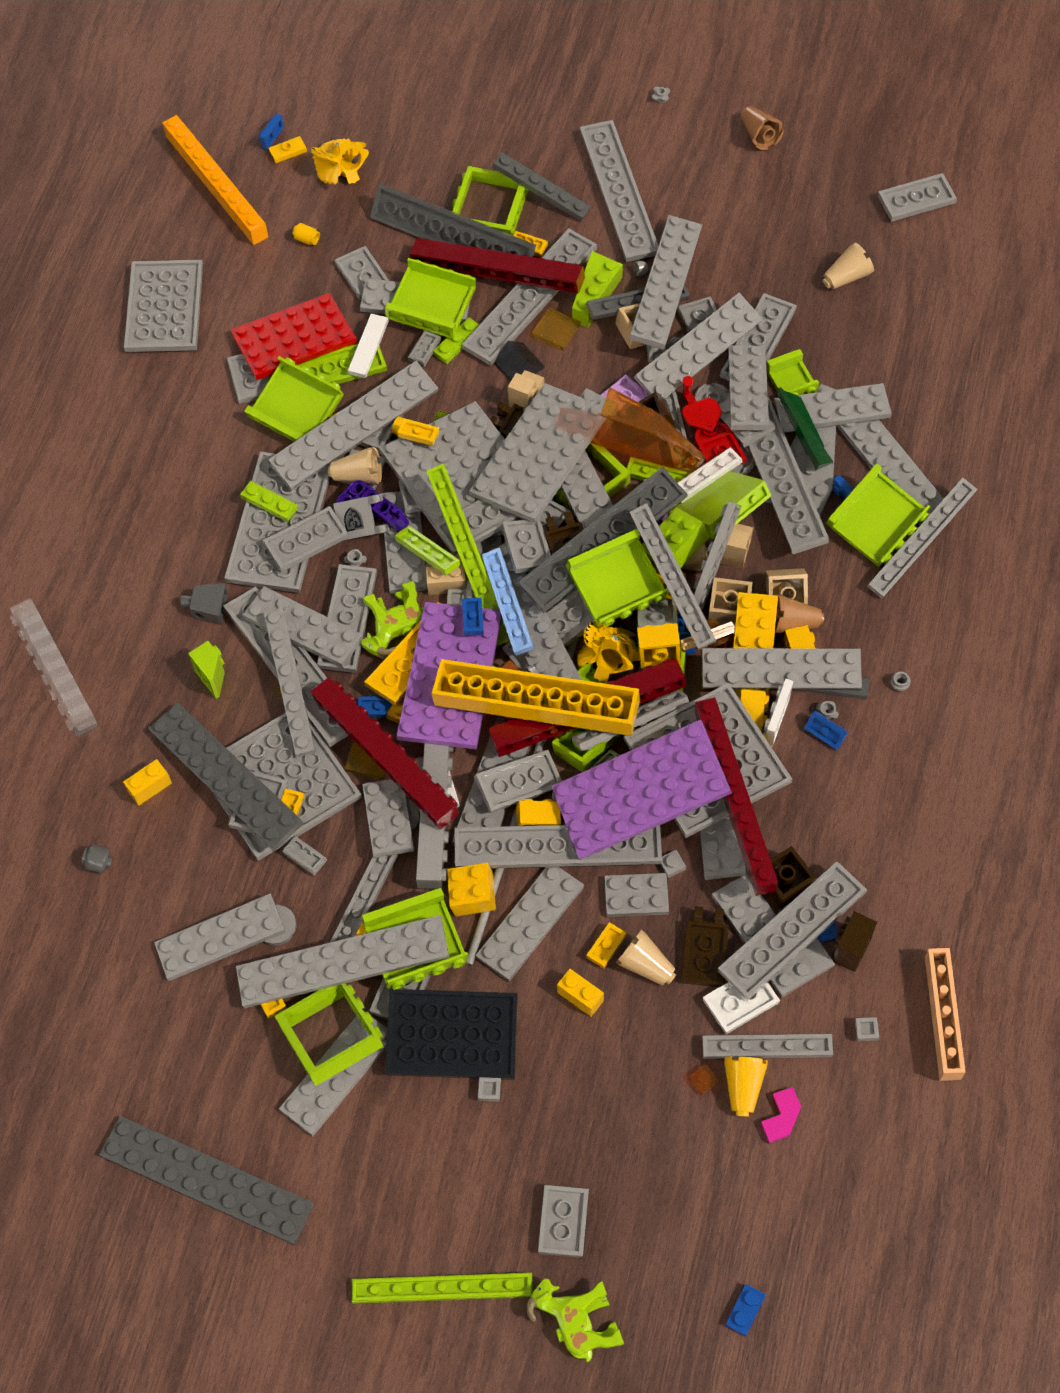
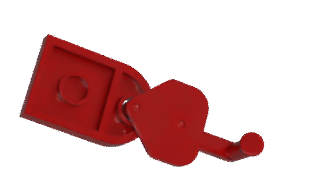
(705, 416)

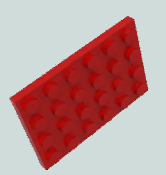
(295, 333)

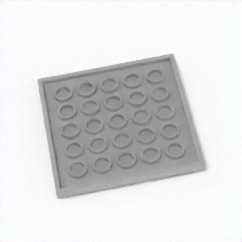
(464, 445)
(756, 759)
(316, 775)

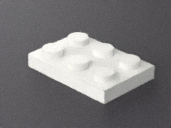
(777, 712)
(733, 1010)

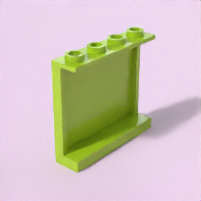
(431, 298)
(295, 401)
(731, 487)
(877, 517)
(616, 579)
(412, 910)

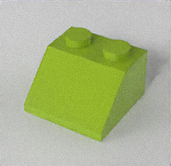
(208, 666)

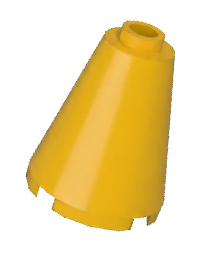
(744, 1082)

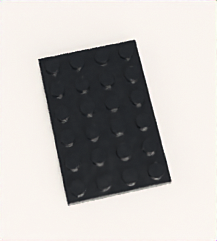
(451, 1034)

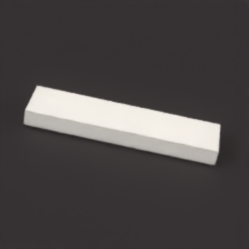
(368, 346)
(710, 472)

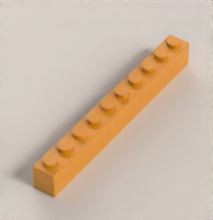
(215, 180)

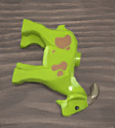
(392, 622)
(573, 1318)

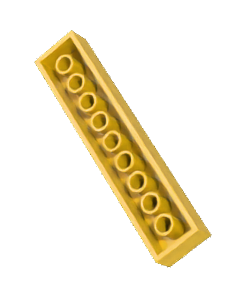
(536, 697)

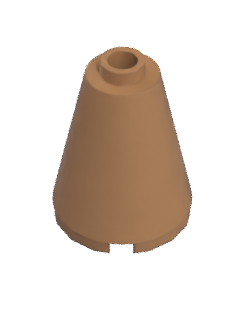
(762, 127)
(796, 614)

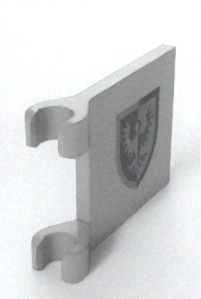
(358, 517)

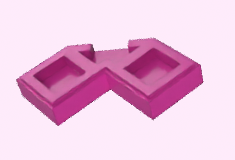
(782, 1125)

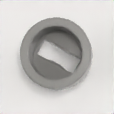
(641, 268)

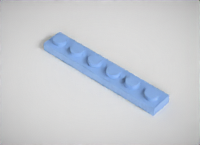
(507, 601)

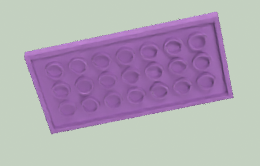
(443, 638)
(641, 789)

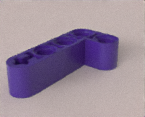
(359, 489)

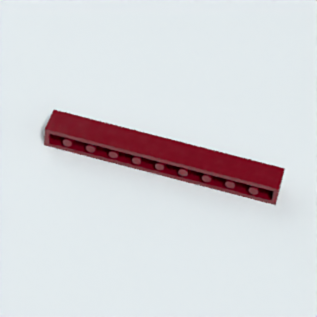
(500, 265)
(651, 682)
(385, 753)
(738, 802)

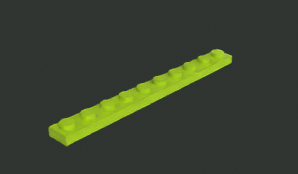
(465, 543)

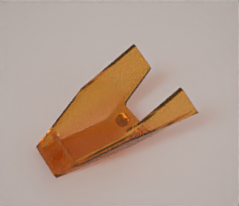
(644, 434)

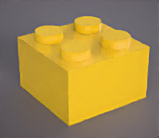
(658, 644)
(471, 889)

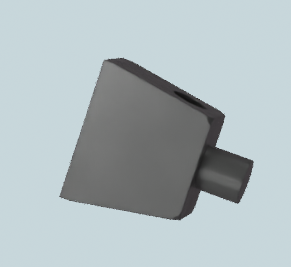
(207, 602)

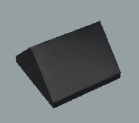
(516, 358)

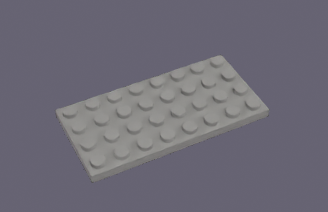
(539, 453)
(250, 559)

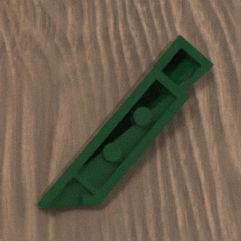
(804, 428)

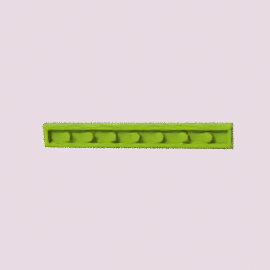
(442, 1288)

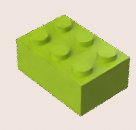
(683, 535)

